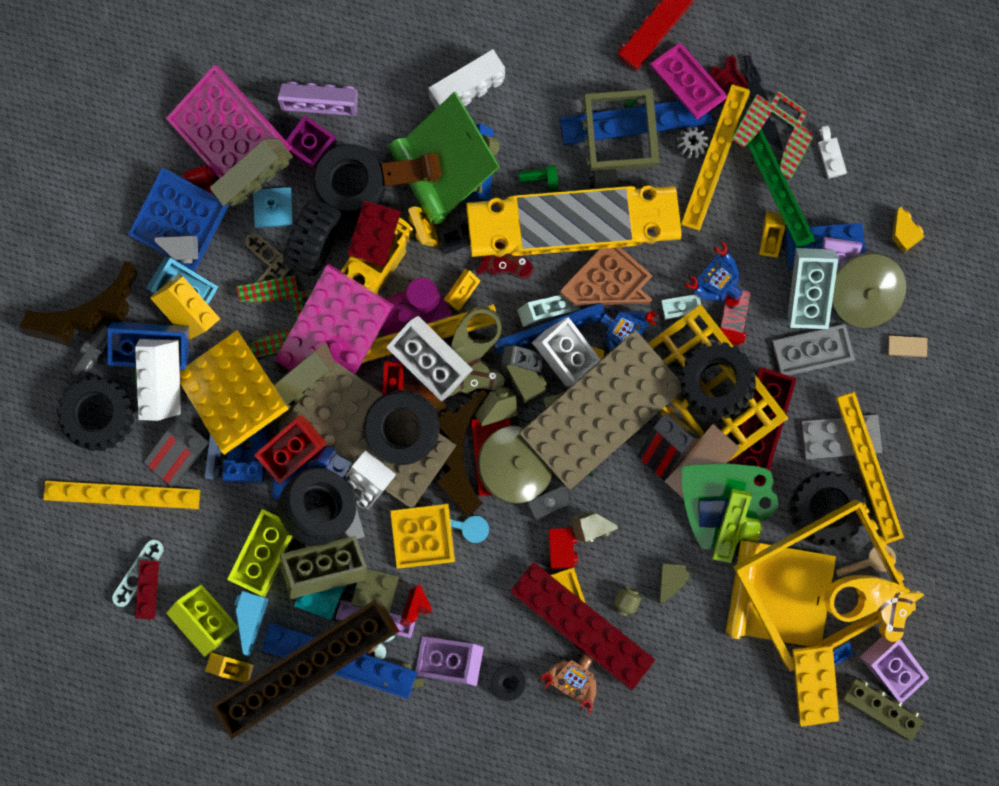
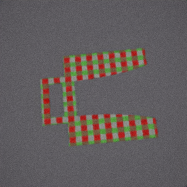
(757, 116)

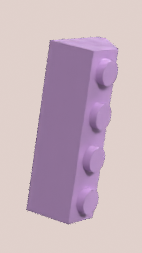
(318, 99)

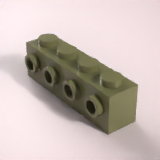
(881, 709)

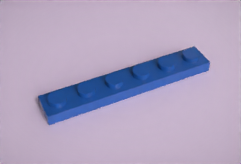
(524, 338)

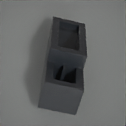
(455, 237)

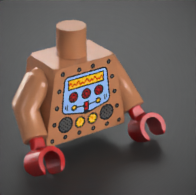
(573, 680)

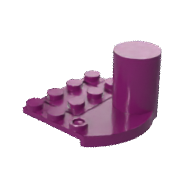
(419, 300)

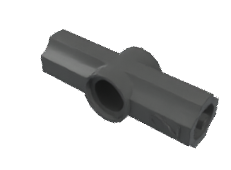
(91, 352)

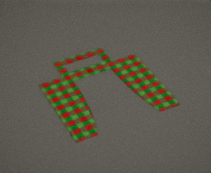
(268, 291)

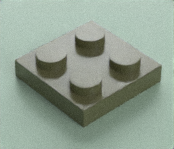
(375, 586)

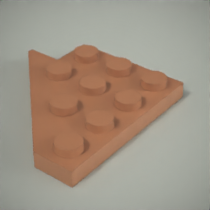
(608, 279)

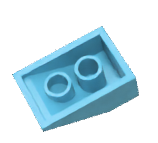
(170, 268)
(249, 615)

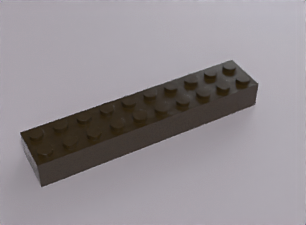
(305, 668)

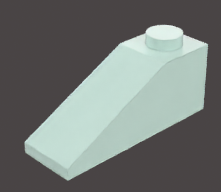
(545, 310)

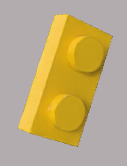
(462, 290)

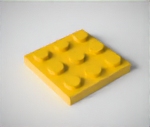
(422, 536)

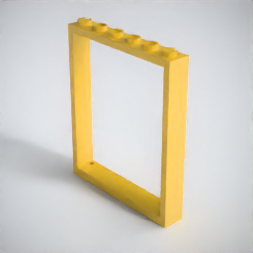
(849, 631)

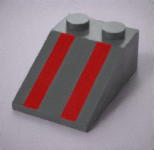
(176, 452)

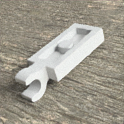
(831, 154)

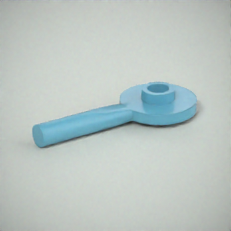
(474, 528)

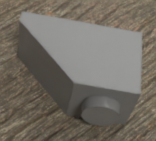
(180, 248)

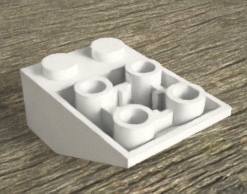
(368, 479)

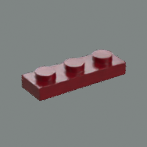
(146, 589)

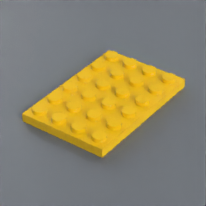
(231, 392)

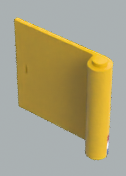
(791, 590)

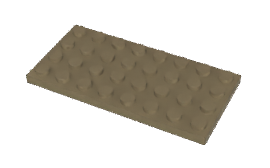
(602, 409)
(338, 414)

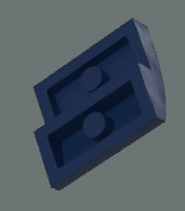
(712, 512)

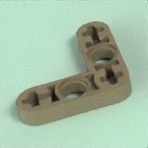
(271, 263)

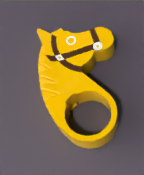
(886, 598)

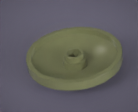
(868, 290)
(512, 467)

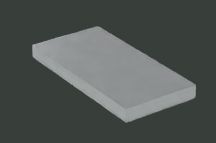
(813, 350)

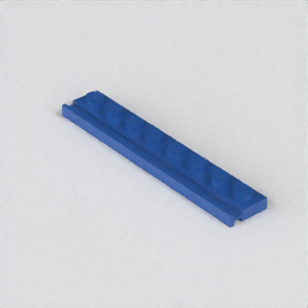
(631, 122)
(364, 670)

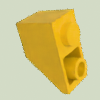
(905, 232)

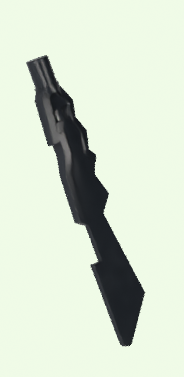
(769, 128)

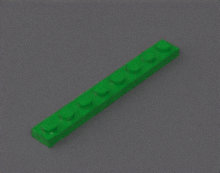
(780, 190)

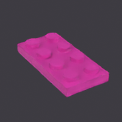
(688, 81)

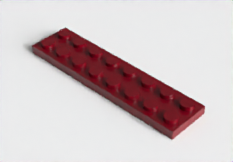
(582, 626)

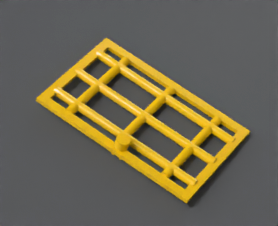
(731, 425)

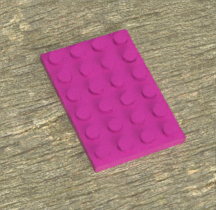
(220, 122)
(339, 314)

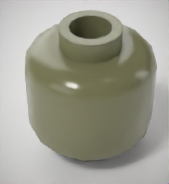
(627, 600)

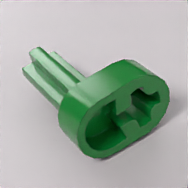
(542, 174)

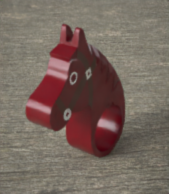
(507, 264)

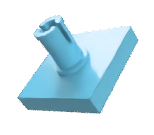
(273, 207)

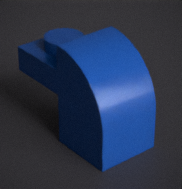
(328, 459)

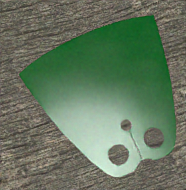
(717, 481)

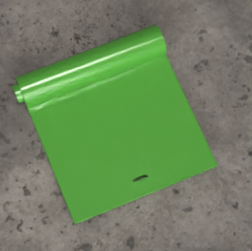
(462, 157)

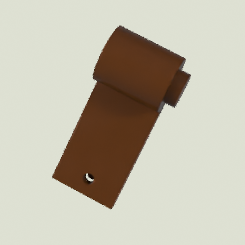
(414, 170)

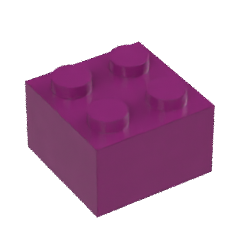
(310, 142)

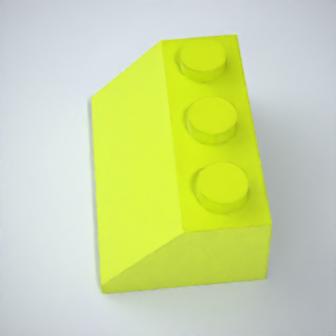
(202, 620)

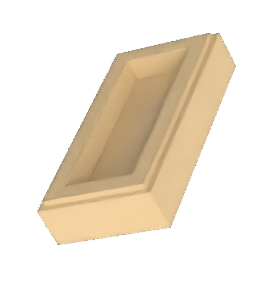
(907, 346)

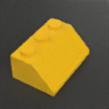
(184, 306)

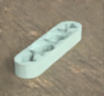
(134, 572)

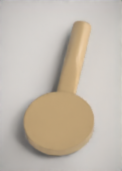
(873, 561)

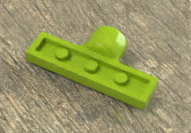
(735, 526)

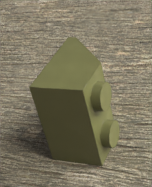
(526, 382)

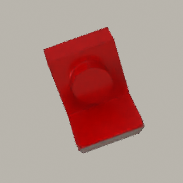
(415, 603)

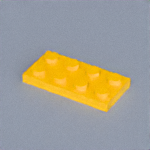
(815, 685)

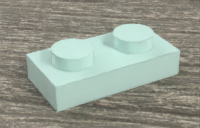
(679, 306)

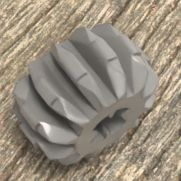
(684, 142)

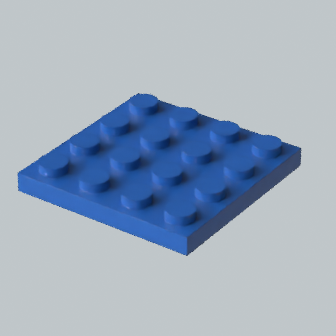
(178, 210)

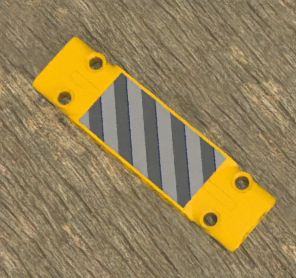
(573, 221)

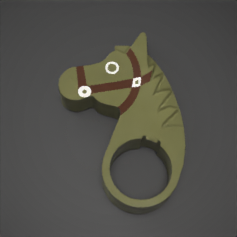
(472, 351)

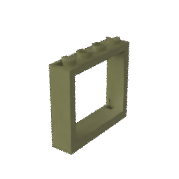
(589, 141)

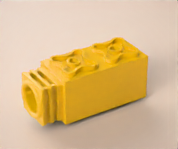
(375, 276)

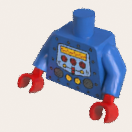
(718, 278)
(625, 324)

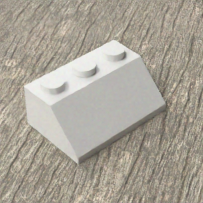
(566, 351)

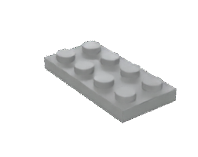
(829, 437)

